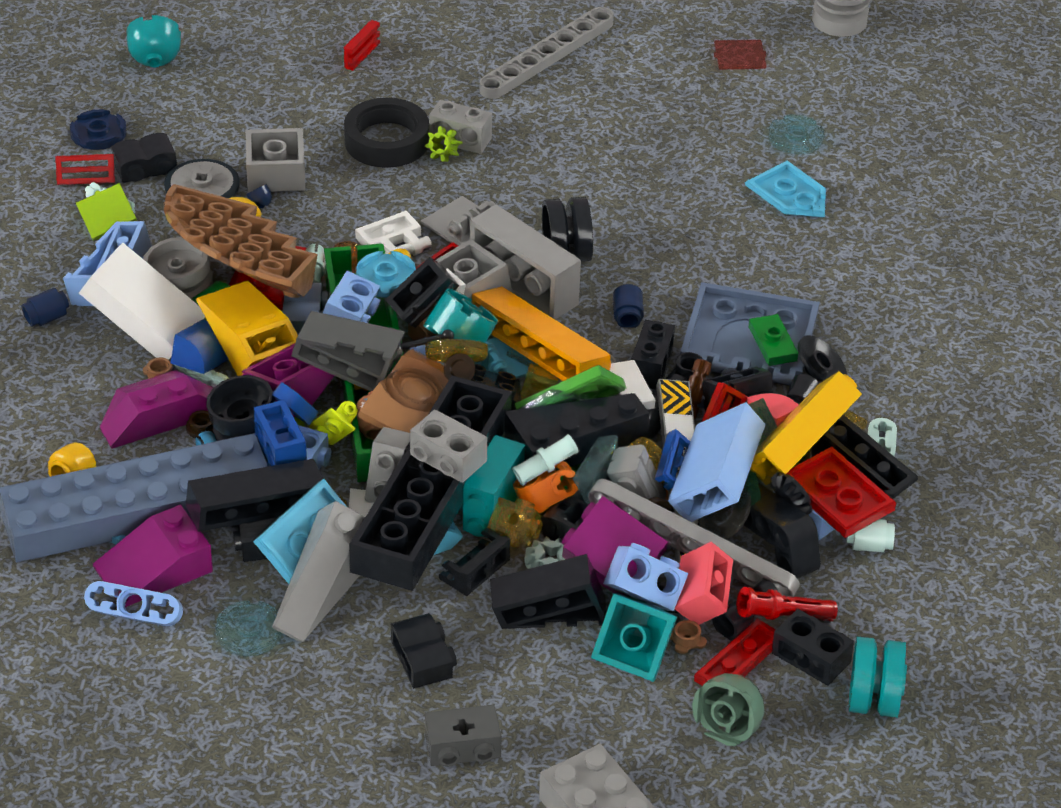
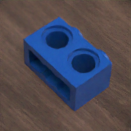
(279, 434)

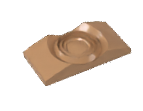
(405, 393)

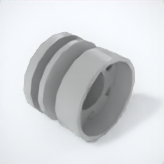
(840, 16)

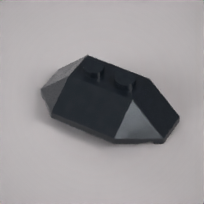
(866, 456)

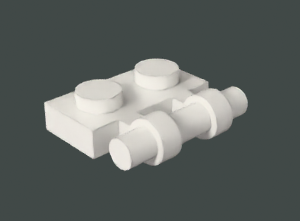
(393, 231)

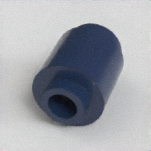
(628, 305)
(45, 307)

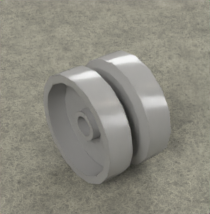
(181, 265)

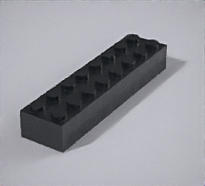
(419, 499)

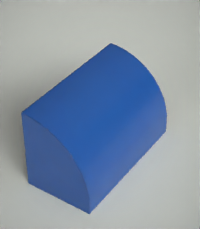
(197, 348)

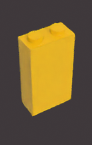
(804, 426)

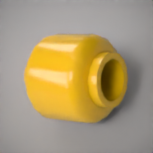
(70, 459)

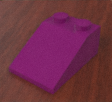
(296, 374)
(157, 555)

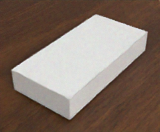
(634, 382)

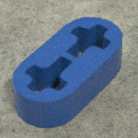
(296, 403)

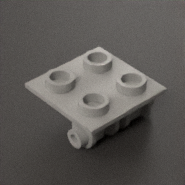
(454, 219)

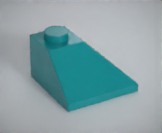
(634, 636)

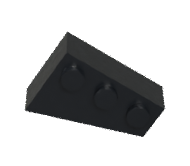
(549, 593)

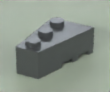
(348, 348)

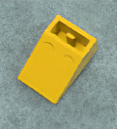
(246, 324)

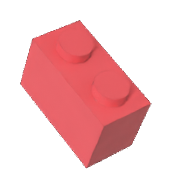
(707, 584)

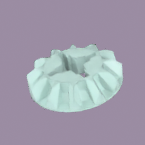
(536, 554)

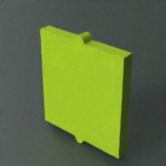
(105, 209)

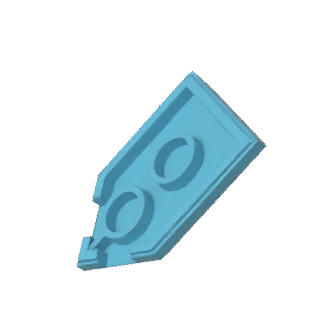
(790, 190)

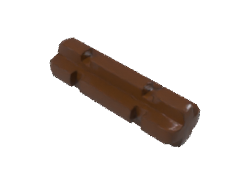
(701, 369)

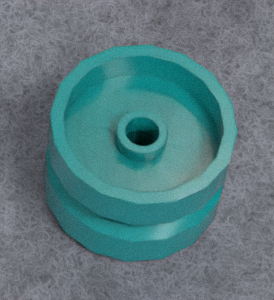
(876, 676)

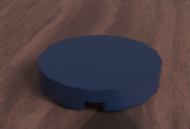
(91, 134)

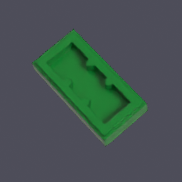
(773, 340)

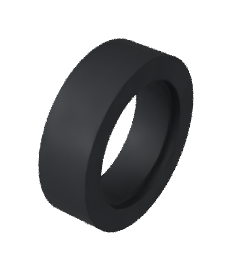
(386, 153)

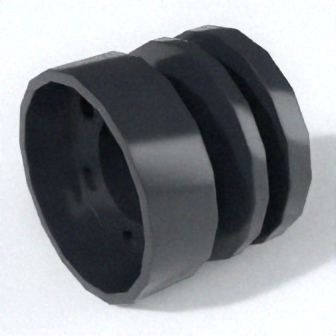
(233, 405)

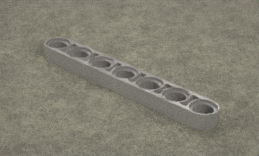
(541, 61)
(679, 531)

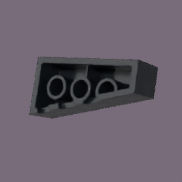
(582, 420)

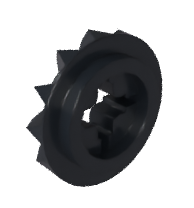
(791, 491)

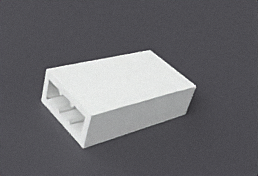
(141, 301)

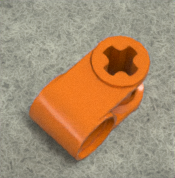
(548, 488)

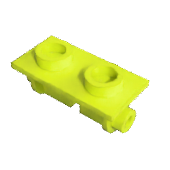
(336, 423)

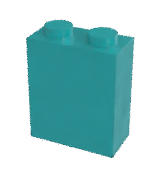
(490, 482)

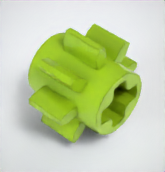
(449, 140)

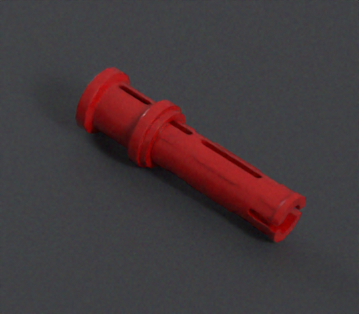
(773, 605)

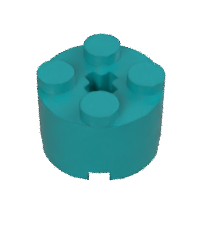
(461, 316)

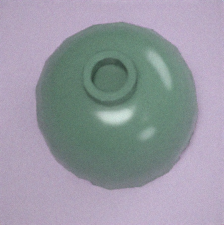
(729, 702)

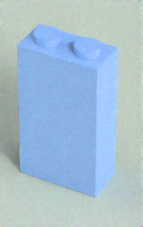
(717, 462)

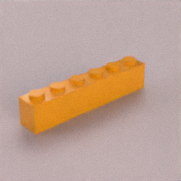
(539, 335)

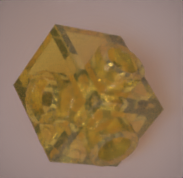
(517, 521)

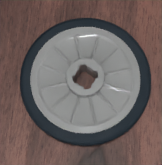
(206, 176)

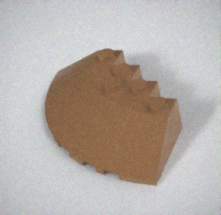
(240, 239)

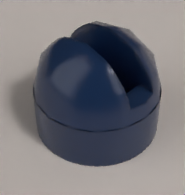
(261, 196)

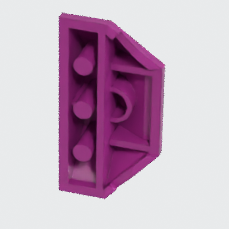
(153, 407)

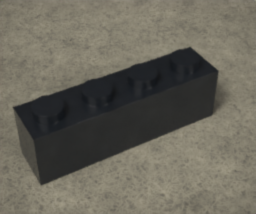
(249, 494)

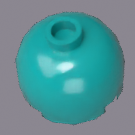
(154, 40)

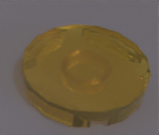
(441, 349)

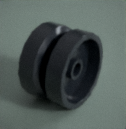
(569, 227)

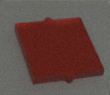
(740, 54)

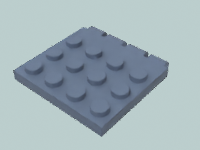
(722, 334)

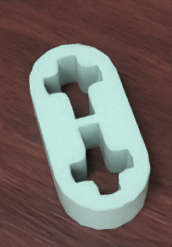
(890, 429)

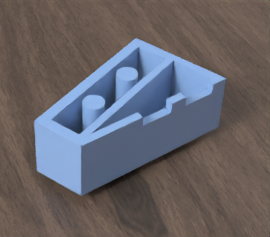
(131, 233)

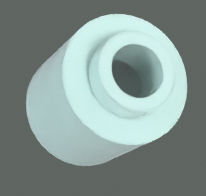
(873, 537)

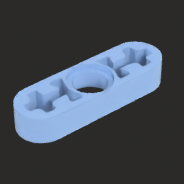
(112, 589)

